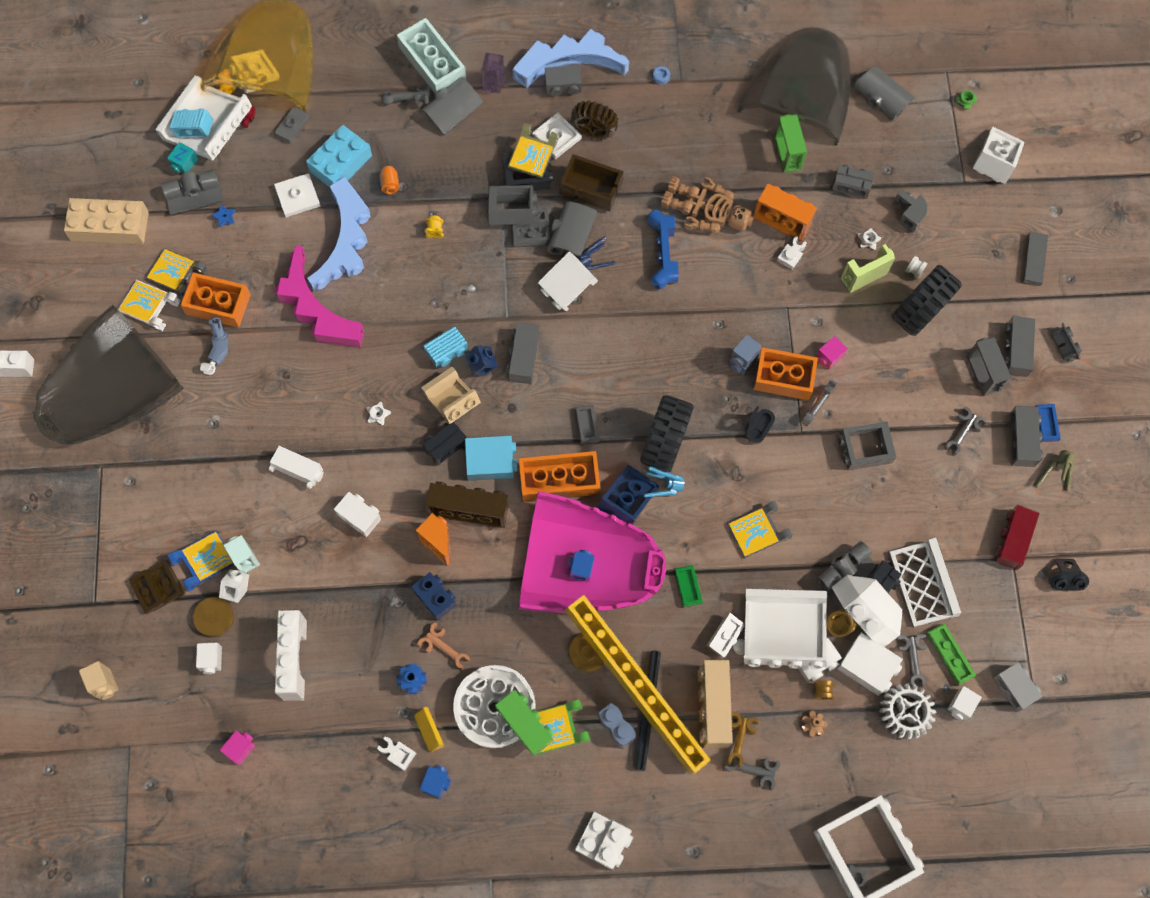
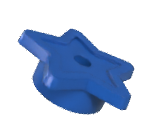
(224, 220)

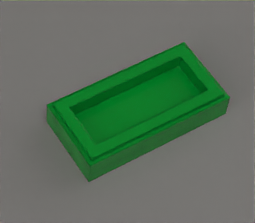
(688, 586)

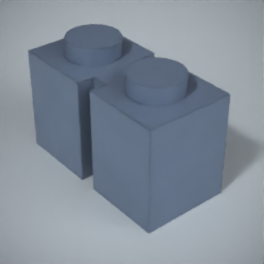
(744, 355)

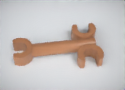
(433, 638)

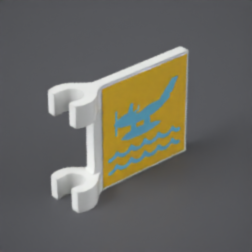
(146, 303)

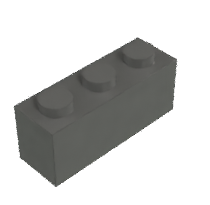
(1019, 345)
(523, 353)
(1025, 436)

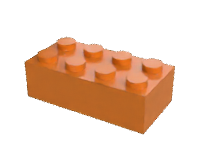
(560, 475)

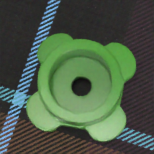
(970, 96)

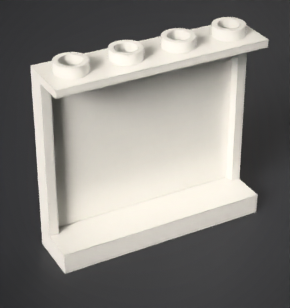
(223, 107)
(785, 628)

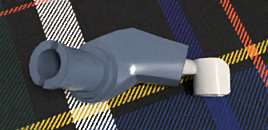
(220, 346)

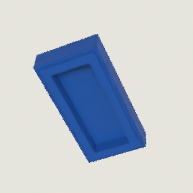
(1049, 423)

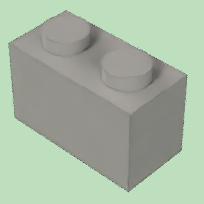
(1018, 687)

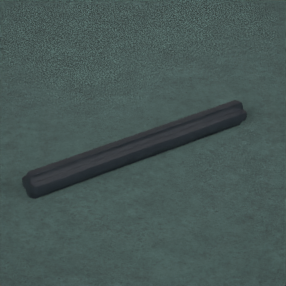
(645, 726)

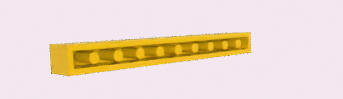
(637, 685)

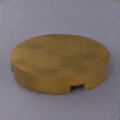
(213, 617)
(583, 655)

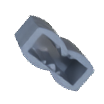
(612, 720)

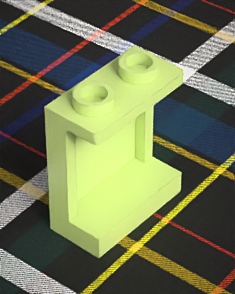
(856, 277)

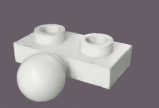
(726, 636)

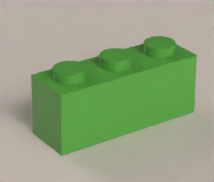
(525, 722)

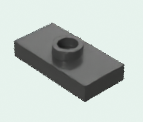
(292, 124)

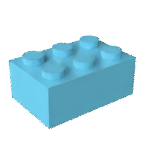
(339, 157)

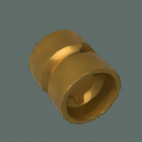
(841, 623)

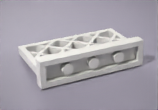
(942, 578)

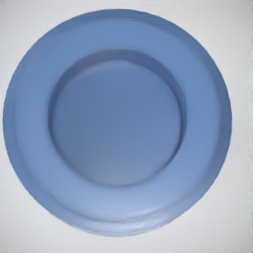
(661, 75)

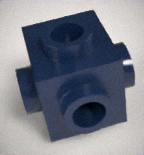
(481, 360)

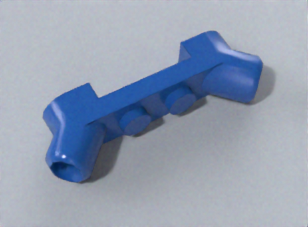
(669, 269)

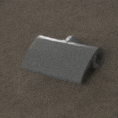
(883, 92)
(452, 105)
(192, 191)
(571, 229)
(853, 562)

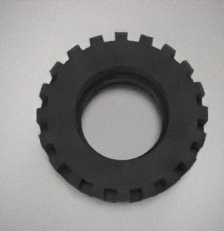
(926, 300)
(666, 433)

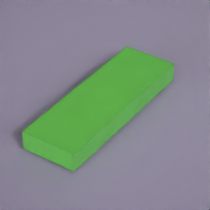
(951, 654)

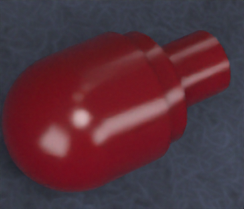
(249, 117)

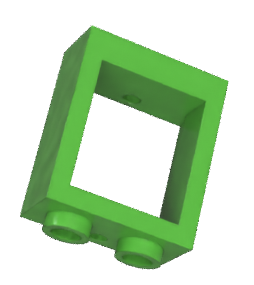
(790, 143)

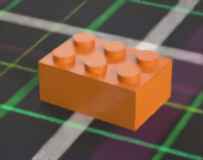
(784, 212)
(214, 297)
(785, 373)

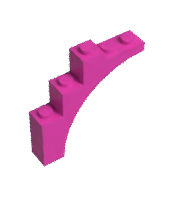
(326, 325)

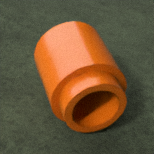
(389, 180)

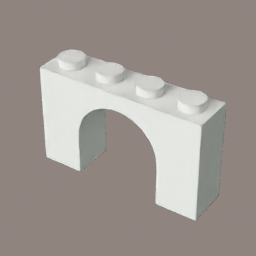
(291, 631)

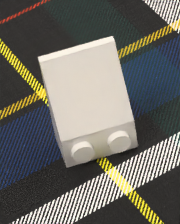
(998, 155)

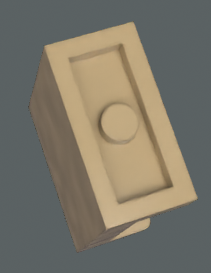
(450, 395)

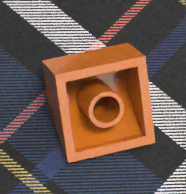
(435, 536)

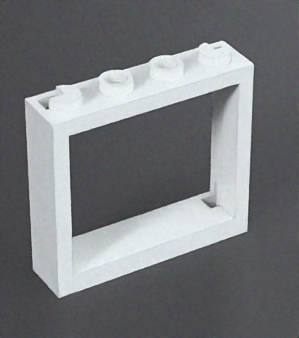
(839, 865)

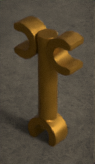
(743, 725)

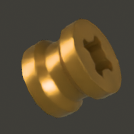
(824, 690)

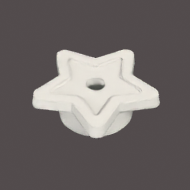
(870, 234)
(377, 409)

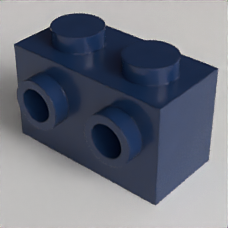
(434, 596)

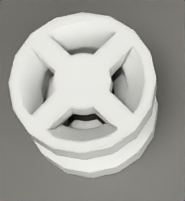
(916, 267)

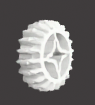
(903, 704)

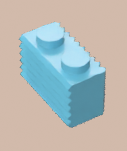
(191, 123)
(446, 347)

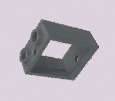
(508, 194)
(988, 366)
(885, 440)

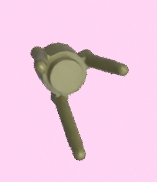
(1064, 462)

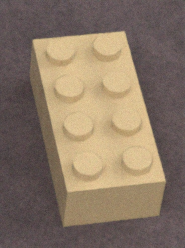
(106, 221)
(716, 704)

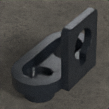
(759, 425)
(1068, 578)

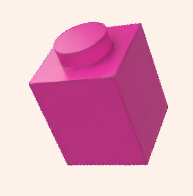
(831, 352)
(238, 747)

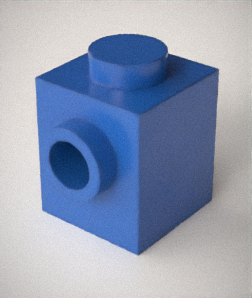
(581, 565)
(436, 781)

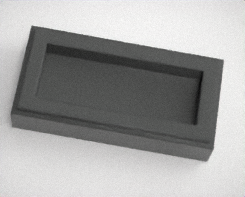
(587, 424)

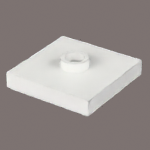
(566, 133)
(297, 195)

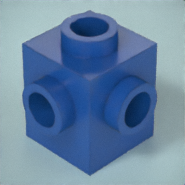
(416, 684)

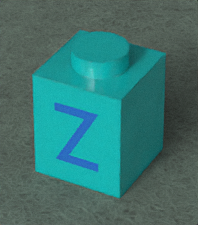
(182, 158)

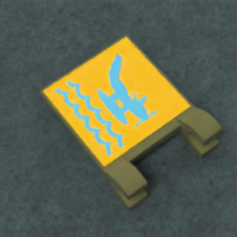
(532, 154)

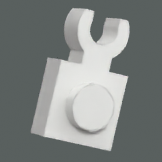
(791, 255)
(399, 754)

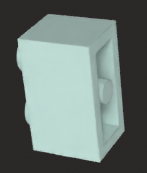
(241, 554)

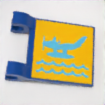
(203, 558)

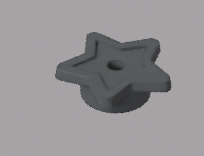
(860, 874)

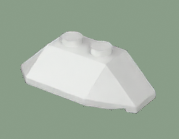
(870, 607)

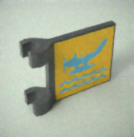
(174, 270)
(757, 531)

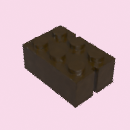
(591, 182)

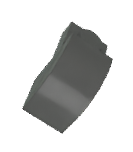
(914, 210)

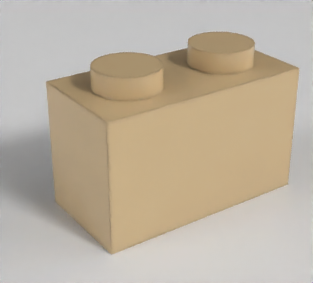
(99, 680)

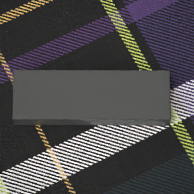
(1035, 258)

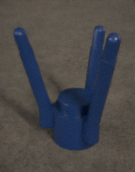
(585, 258)

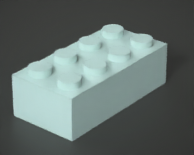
(430, 56)

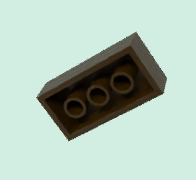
(467, 504)

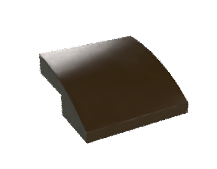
(156, 586)

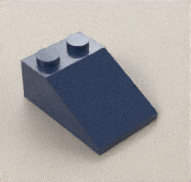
(626, 495)

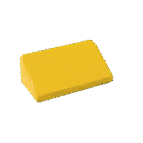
(428, 730)

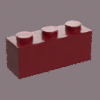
(1016, 537)

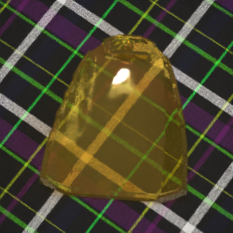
(266, 52)

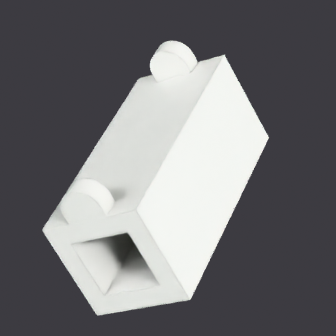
(296, 466)

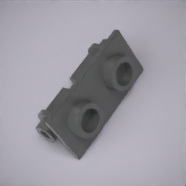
(1070, 349)

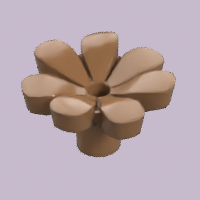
(811, 726)

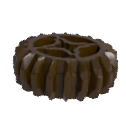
(594, 119)

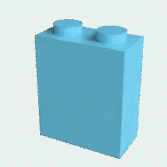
(490, 458)

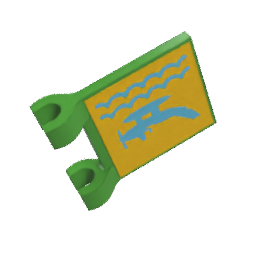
(561, 724)

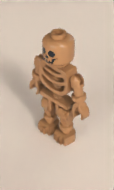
(737, 217)

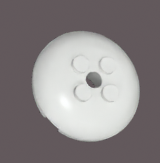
(475, 696)

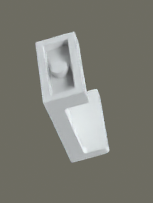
(566, 281)

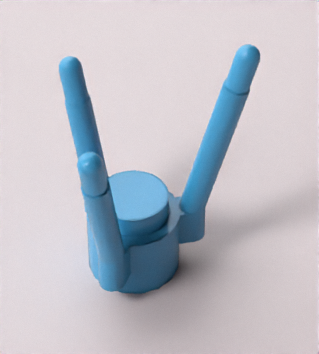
(672, 482)

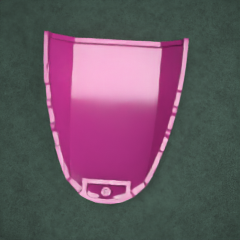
(625, 564)

